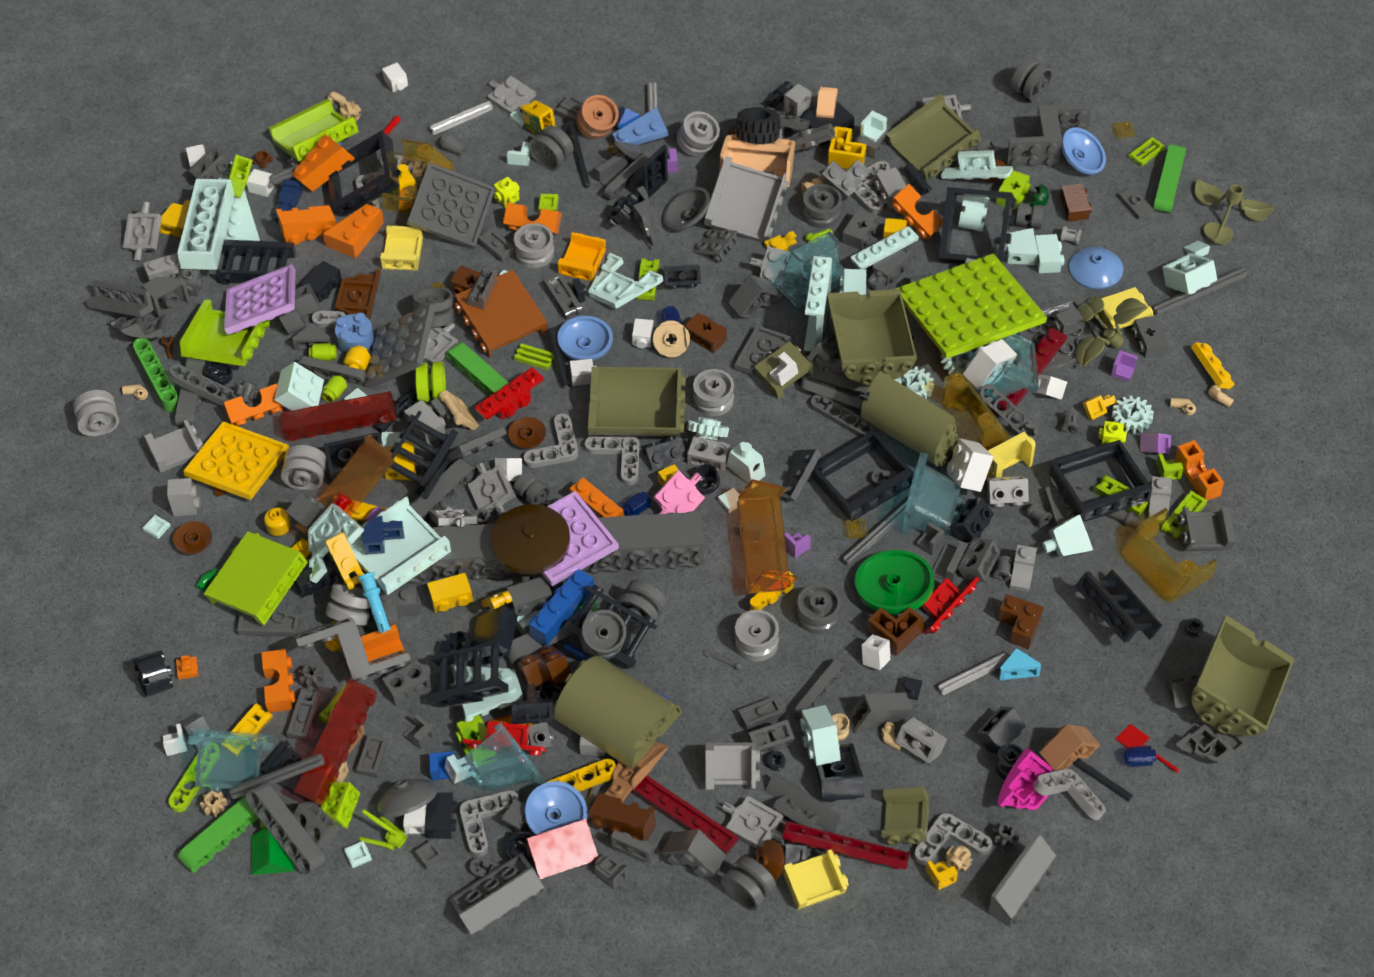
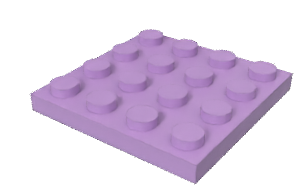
(260, 299)
(587, 538)

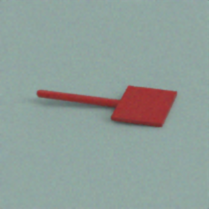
(1133, 736)

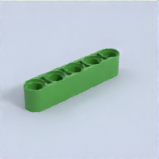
(1169, 178)
(476, 368)
(156, 374)
(217, 835)

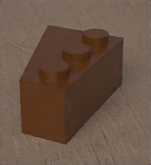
(613, 815)

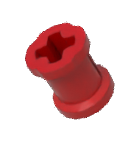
(342, 501)

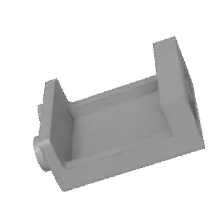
(174, 447)
(732, 764)

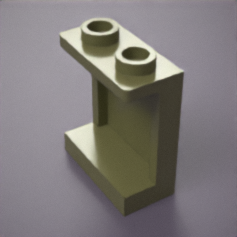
(772, 361)
(906, 815)

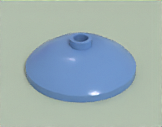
(1083, 151)
(1096, 268)
(585, 331)
(554, 798)

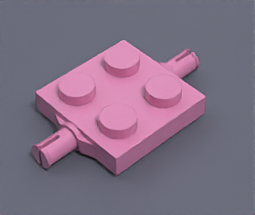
(679, 494)

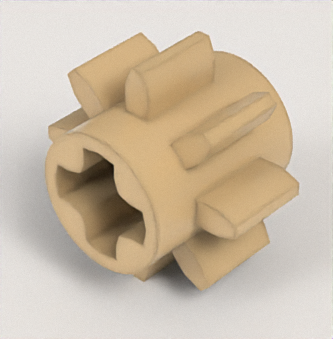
(350, 109)
(211, 808)
(958, 857)

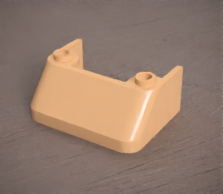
(769, 157)

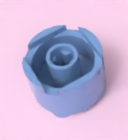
(354, 331)

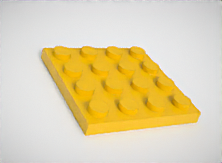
(236, 460)

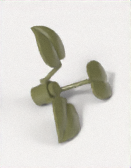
(1209, 194)
(1090, 347)

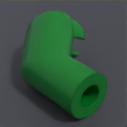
(206, 578)

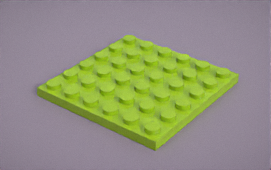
(971, 305)

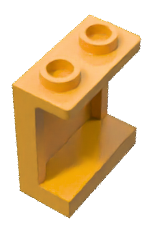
(582, 257)

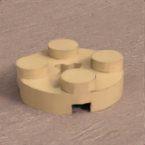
(662, 333)

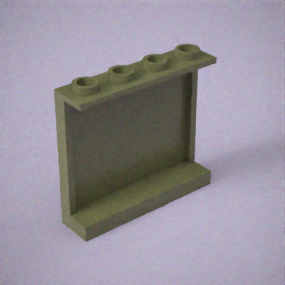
(932, 137)

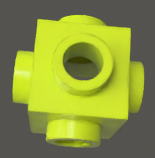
(506, 191)
(1112, 432)

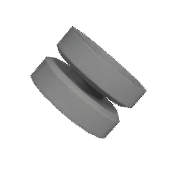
(697, 133)
(534, 245)
(713, 392)
(95, 413)
(303, 467)
(348, 604)
(756, 635)

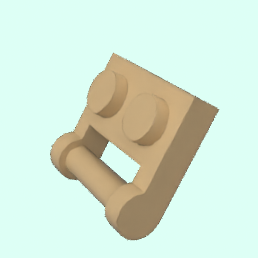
(459, 410)

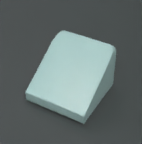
(1198, 248)

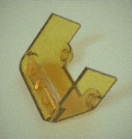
(417, 151)
(1157, 568)

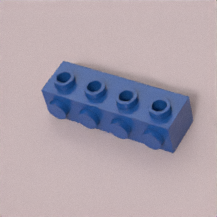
(560, 607)

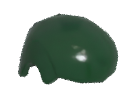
(1038, 198)

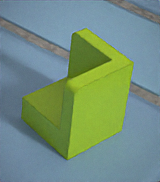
(1169, 468)

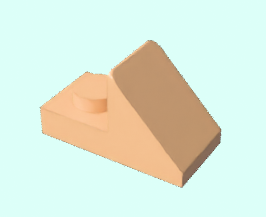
(826, 102)

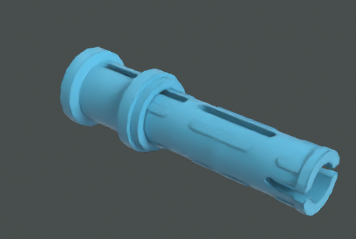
(372, 592)

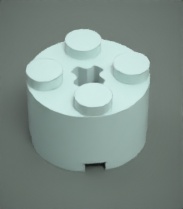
(973, 212)

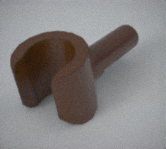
(168, 346)

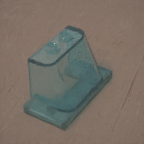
(797, 272)
(1021, 372)
(931, 499)
(228, 757)
(501, 762)

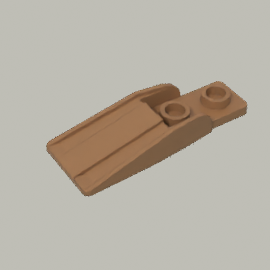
(627, 779)

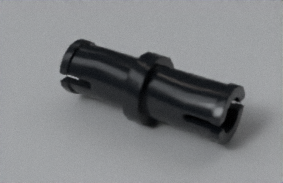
(778, 94)
(917, 179)

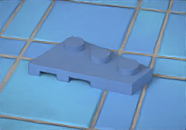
(642, 130)

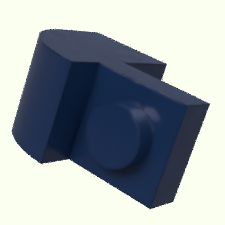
(378, 531)

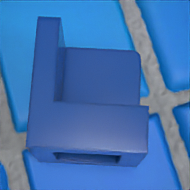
(625, 117)
(437, 764)

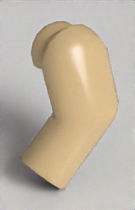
(334, 96)
(137, 390)
(1215, 393)
(1184, 404)
(889, 735)

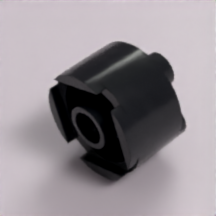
(153, 674)

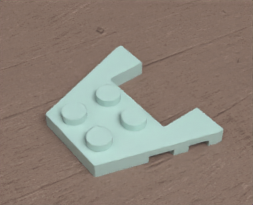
(617, 289)
(327, 525)
(501, 701)

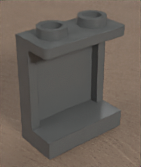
(1206, 530)

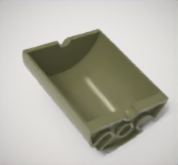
(872, 334)
(636, 401)
(910, 419)
(1240, 681)
(614, 710)

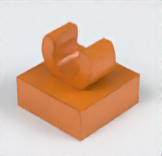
(187, 667)

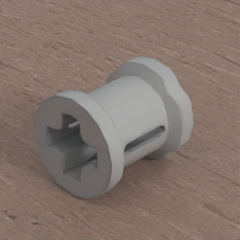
(1071, 235)

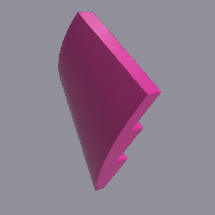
(1018, 786)

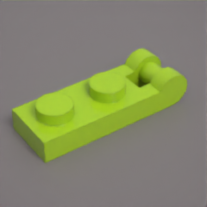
(645, 267)
(1116, 487)
(1193, 502)

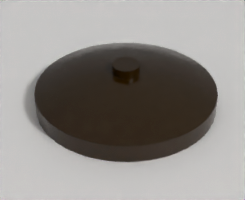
(530, 539)

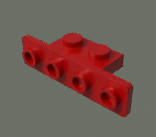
(511, 396)
(943, 600)
(518, 732)

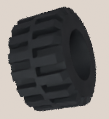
(758, 125)

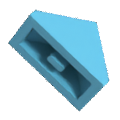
(1019, 666)

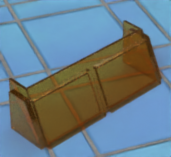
(358, 476)
(763, 538)

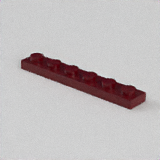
(1044, 353)
(684, 813)
(846, 845)

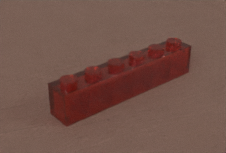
(338, 416)
(336, 740)

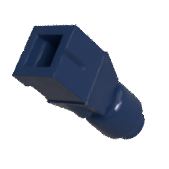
(288, 196)

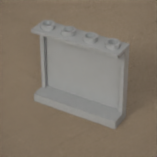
(745, 201)

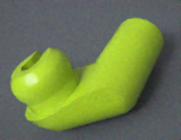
(811, 236)

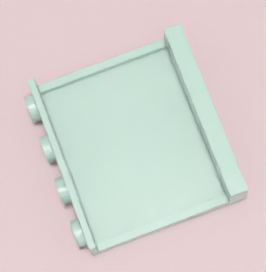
(817, 302)
(404, 556)

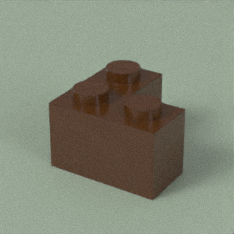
(1023, 616)
(898, 631)
(544, 666)

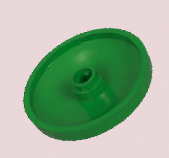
(894, 581)

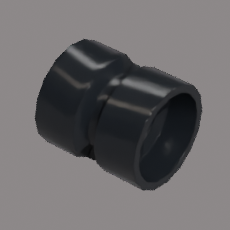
(1006, 759)

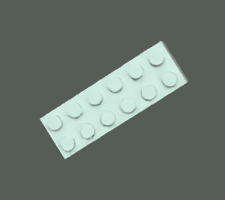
(206, 224)

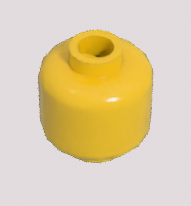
(357, 358)
(277, 521)

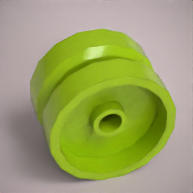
(428, 382)

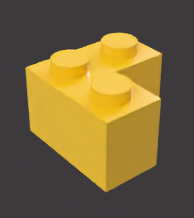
(844, 151)

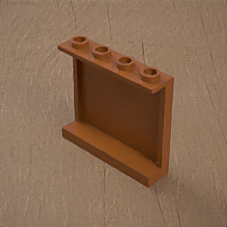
(506, 317)

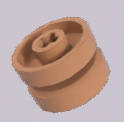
(597, 117)

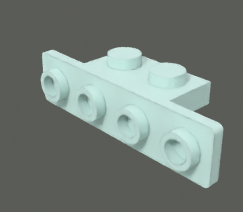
(976, 165)
(884, 248)

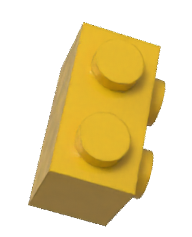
(450, 592)

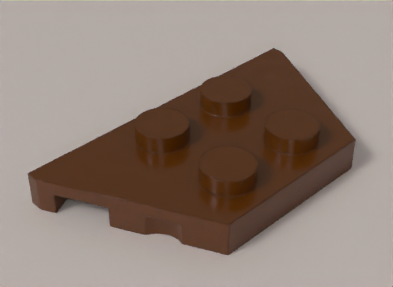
(358, 294)

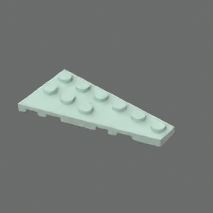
(240, 222)

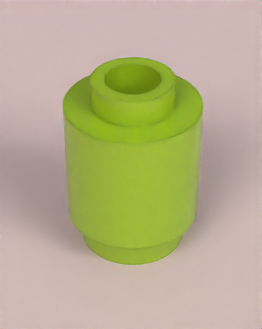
(323, 351)
(333, 389)

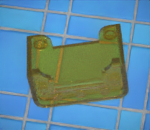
(962, 396)

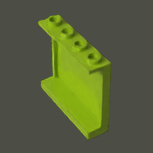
(303, 130)
(209, 341)
(256, 577)

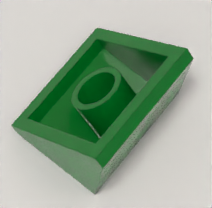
(268, 855)

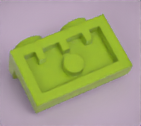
(341, 802)

